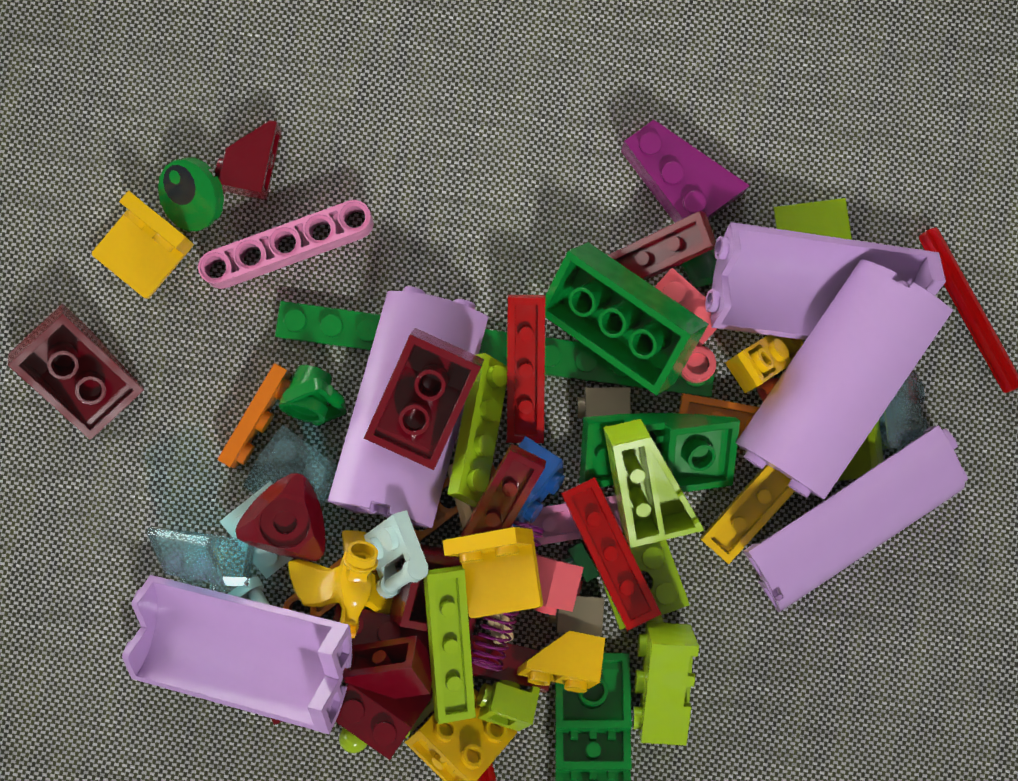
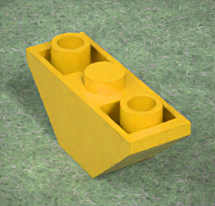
(763, 360)

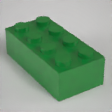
(622, 318)

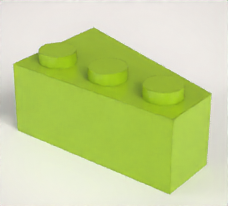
(645, 489)
(665, 683)

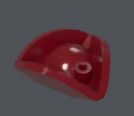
(285, 520)

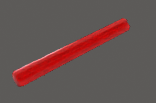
(972, 312)

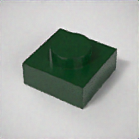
(581, 558)

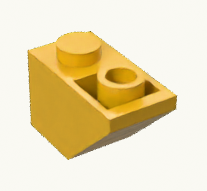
(569, 660)

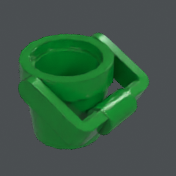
(308, 397)

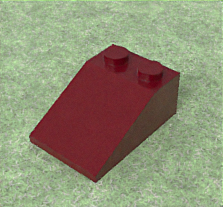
(74, 372)
(423, 398)

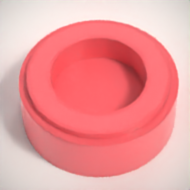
(700, 365)

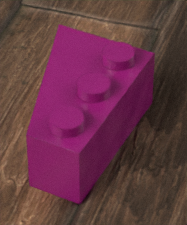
(680, 174)

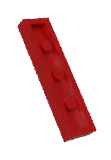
(525, 367)
(611, 554)

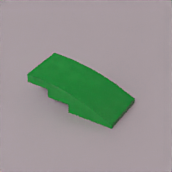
(694, 446)
(595, 726)

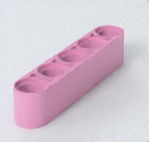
(268, 242)

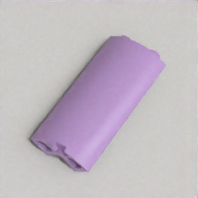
(787, 279)
(843, 378)
(371, 476)
(858, 518)
(240, 653)

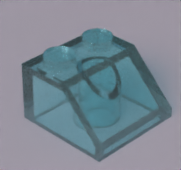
(903, 417)
(292, 454)
(203, 557)

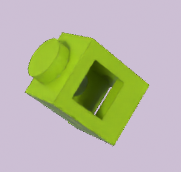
(508, 704)

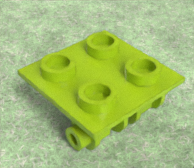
(818, 218)

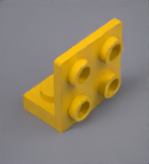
(142, 247)
(498, 570)
(461, 747)

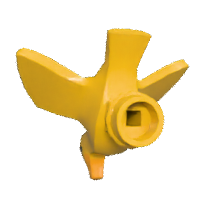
(348, 584)

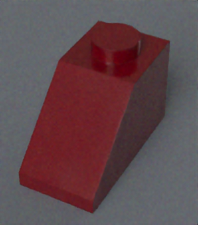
(250, 162)
(391, 667)

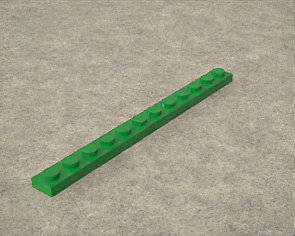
(358, 330)

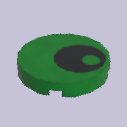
(190, 194)

